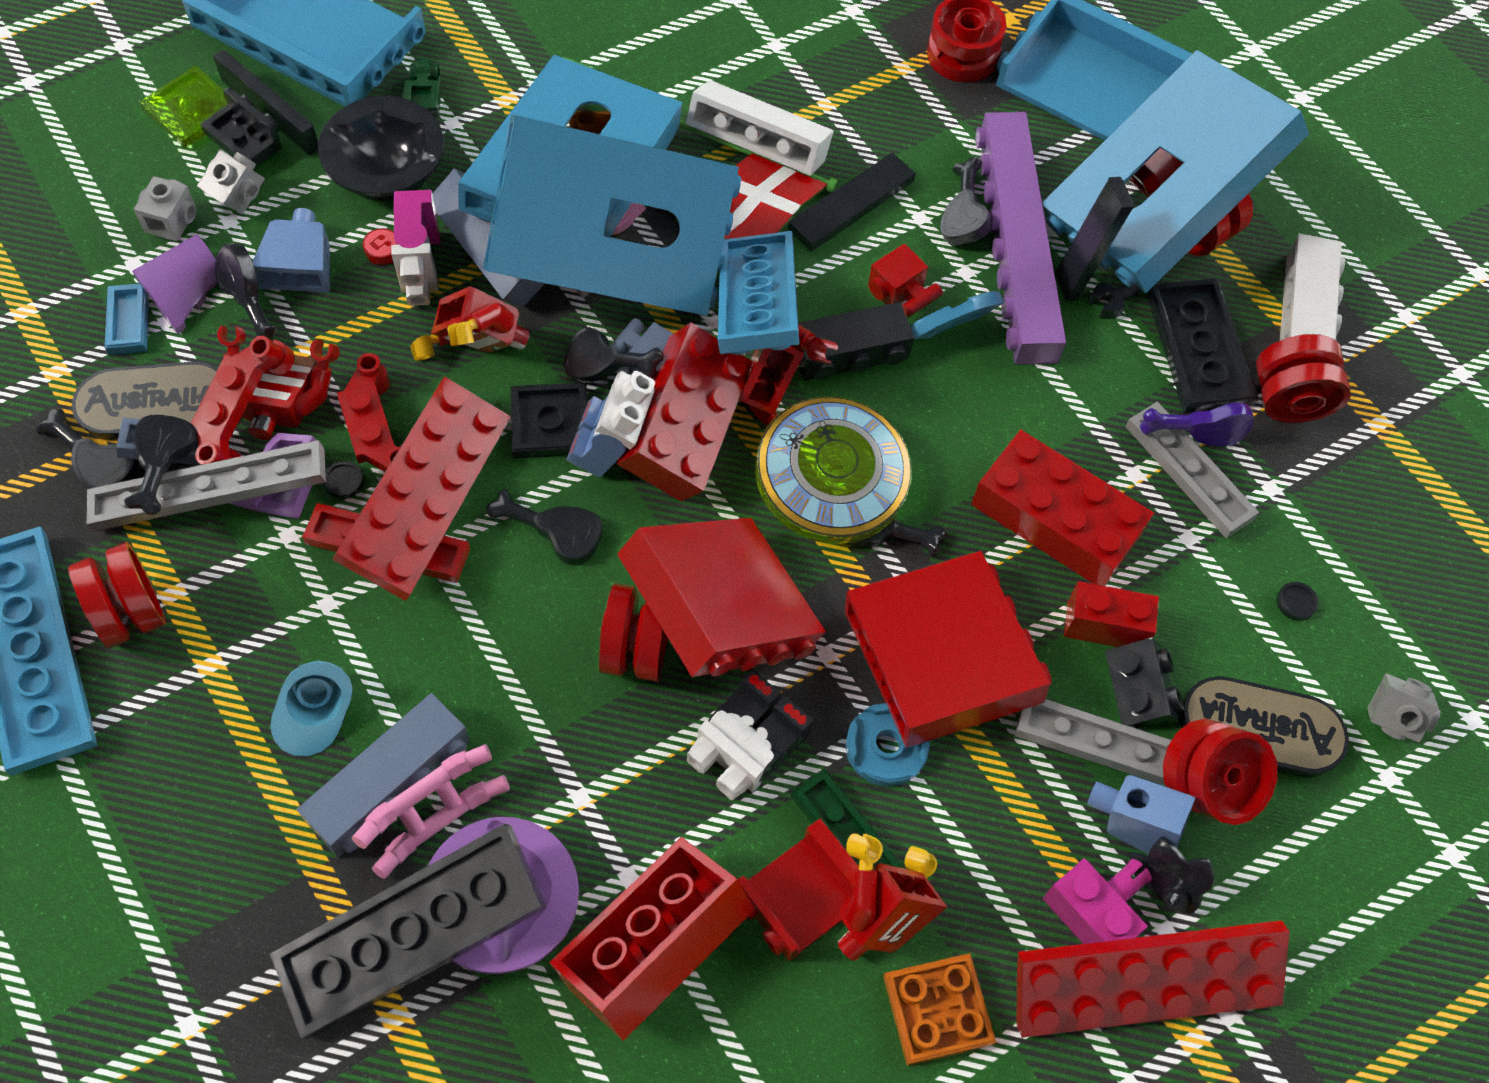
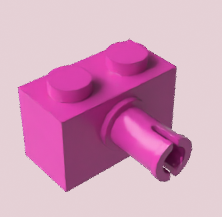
(1095, 907)

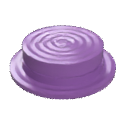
(557, 881)

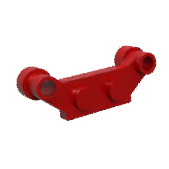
(231, 393)
(365, 414)

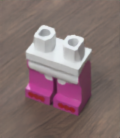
(414, 232)

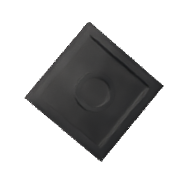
(546, 418)

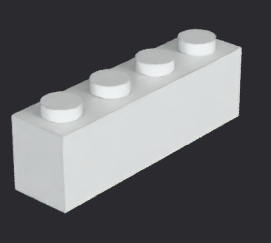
(759, 127)
(1312, 287)

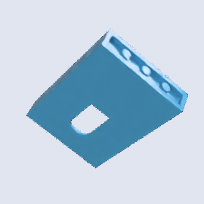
(554, 97)
(1228, 143)
(557, 204)

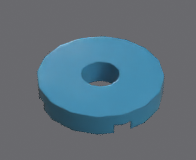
(870, 761)

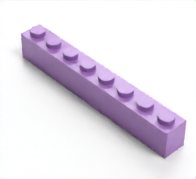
(1020, 239)

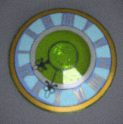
(833, 469)

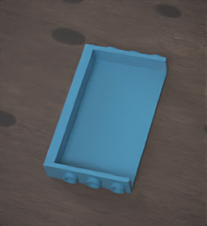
(323, 44)
(1086, 65)

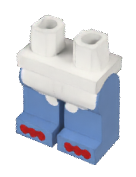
(612, 423)

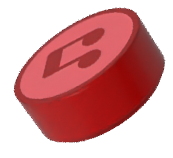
(378, 246)

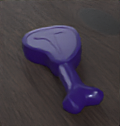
(1215, 427)

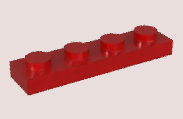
(331, 525)

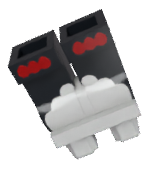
(749, 735)

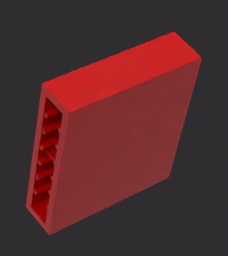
(720, 595)
(946, 648)

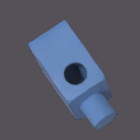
(294, 255)
(1143, 811)

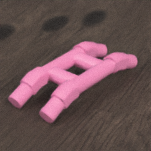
(420, 830)

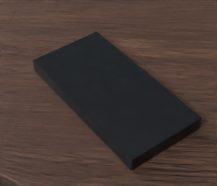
(1201, 345)

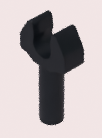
(1114, 296)

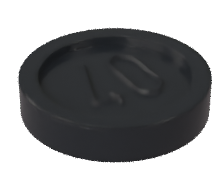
(343, 479)
(1297, 601)

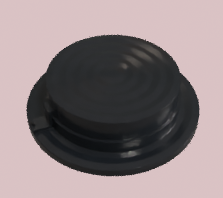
(381, 147)

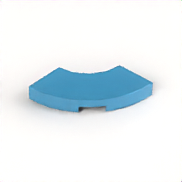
(950, 317)

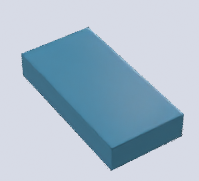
(126, 319)

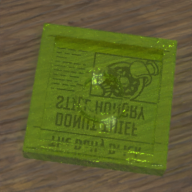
(184, 105)

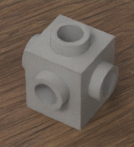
(232, 180)
(165, 208)
(1404, 708)

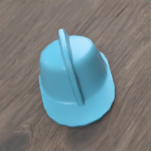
(311, 708)

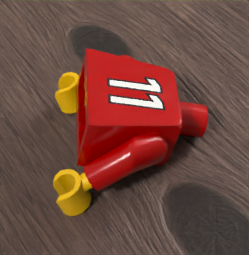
(472, 321)
(887, 901)

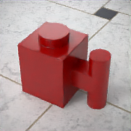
(901, 278)

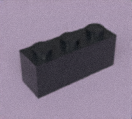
(863, 340)

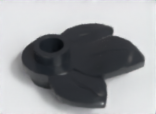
(1174, 878)

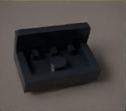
(243, 129)
(1144, 684)

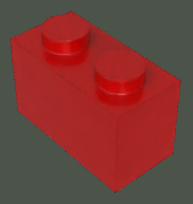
(1110, 615)

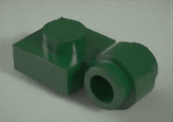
(424, 85)

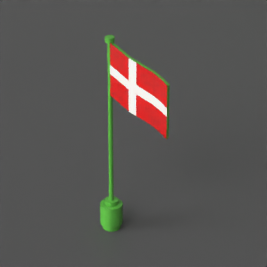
(768, 191)

